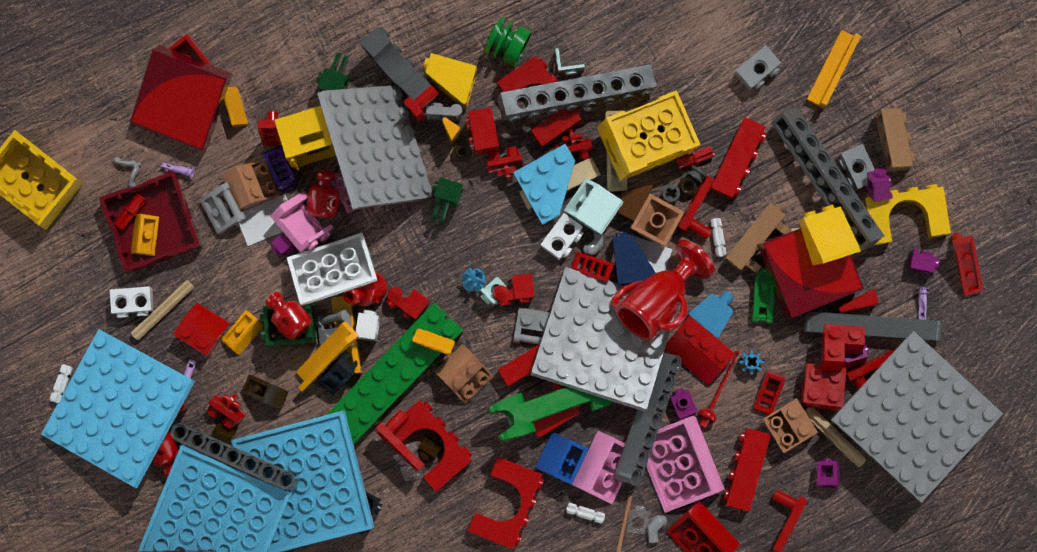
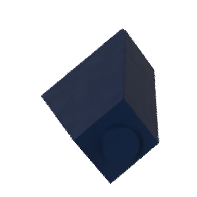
(629, 260)

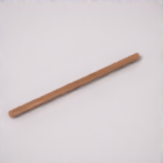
(624, 524)

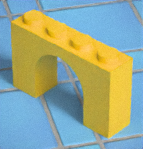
(929, 200)

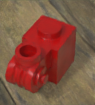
(521, 290)
(411, 306)

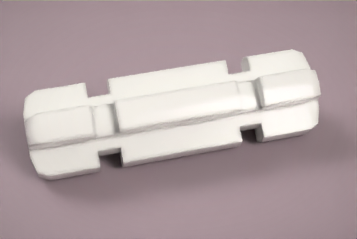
(718, 237)
(61, 383)
(585, 513)

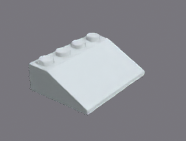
(332, 269)

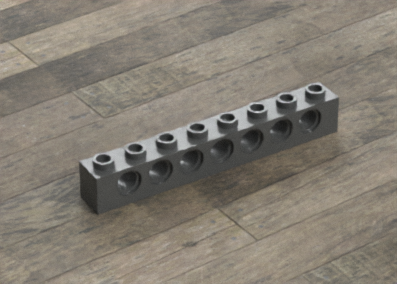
(641, 75)
(826, 175)

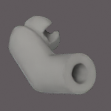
(595, 246)
(653, 526)

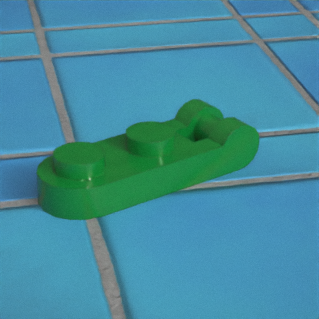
(763, 297)

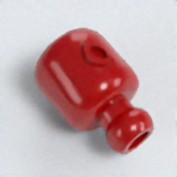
(323, 197)
(368, 293)
(288, 316)
(166, 454)

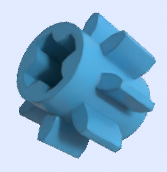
(473, 280)
(756, 362)

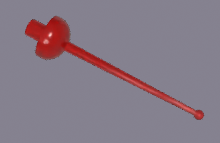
(708, 414)

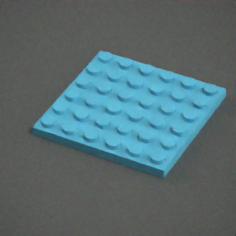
(118, 408)
(330, 485)
(214, 508)

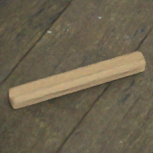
(162, 310)
(835, 437)

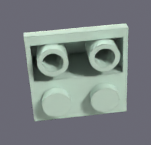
(593, 206)

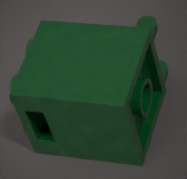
(306, 338)

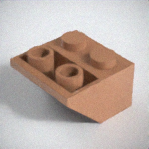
(251, 184)
(464, 373)
(790, 425)

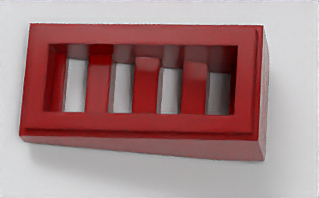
(609, 266)
(866, 300)
(769, 374)

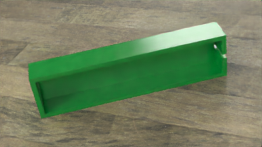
(394, 373)

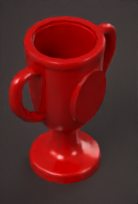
(656, 299)

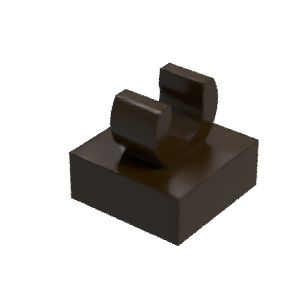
(223, 433)
(429, 448)

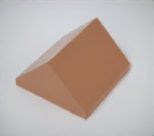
(657, 220)

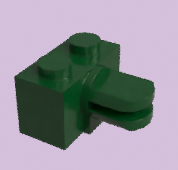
(333, 79)
(447, 194)

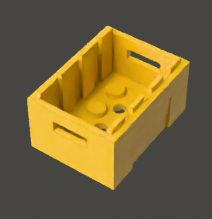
(302, 134)
(634, 155)
(22, 156)

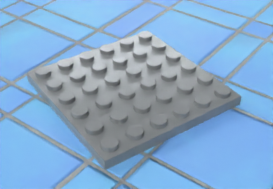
(375, 146)
(591, 347)
(917, 416)

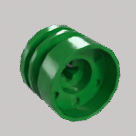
(507, 42)

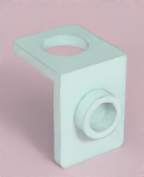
(569, 70)
(487, 296)

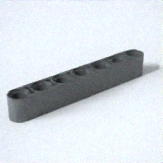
(875, 326)
(646, 424)
(225, 454)

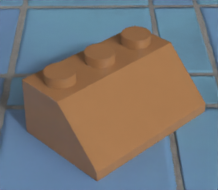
(894, 139)

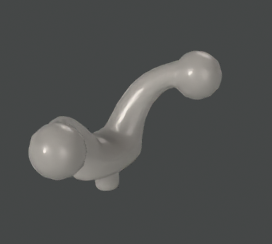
(136, 170)

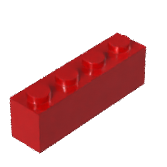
(738, 157)
(747, 469)

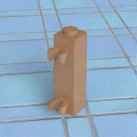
(756, 234)

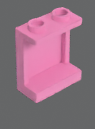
(298, 225)

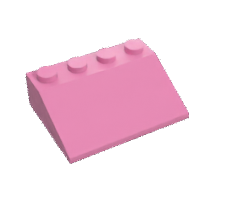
(682, 465)

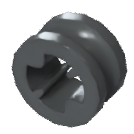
(696, 173)
(669, 199)

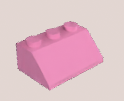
(599, 468)

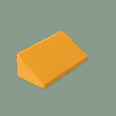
(235, 107)
(451, 129)
(144, 235)
(242, 332)
(433, 341)

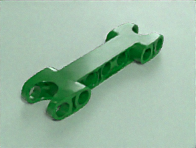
(523, 413)

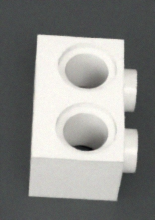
(558, 234)
(131, 296)
(368, 326)

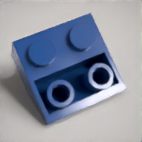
(562, 458)

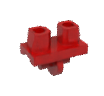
(582, 146)
(505, 165)
(228, 407)

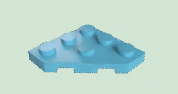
(547, 182)

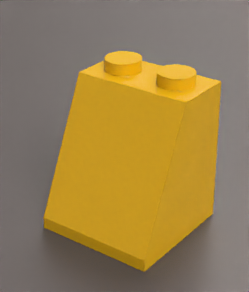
(451, 77)
(828, 235)

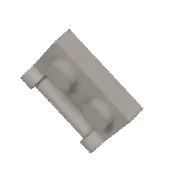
(437, 112)
(218, 211)
(530, 320)
(321, 322)

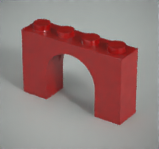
(534, 74)
(522, 367)
(454, 456)
(508, 531)

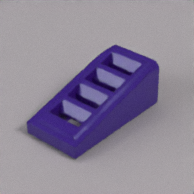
(286, 180)

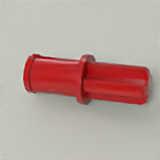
(694, 158)
(130, 211)

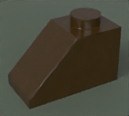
(264, 391)

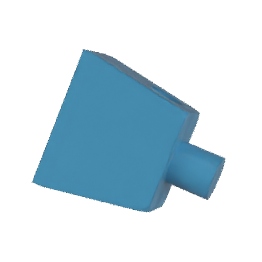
(713, 312)

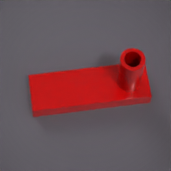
(415, 106)
(268, 130)
(687, 220)
(967, 264)
(857, 373)
(386, 433)
(797, 507)

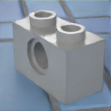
(764, 58)
(856, 156)

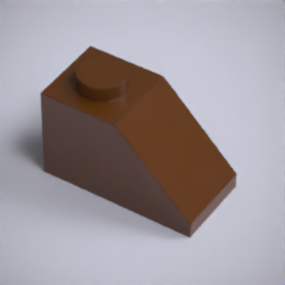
(633, 202)

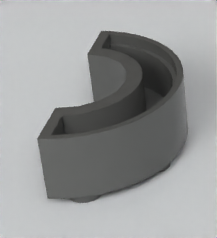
(393, 65)

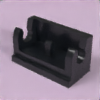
(338, 374)

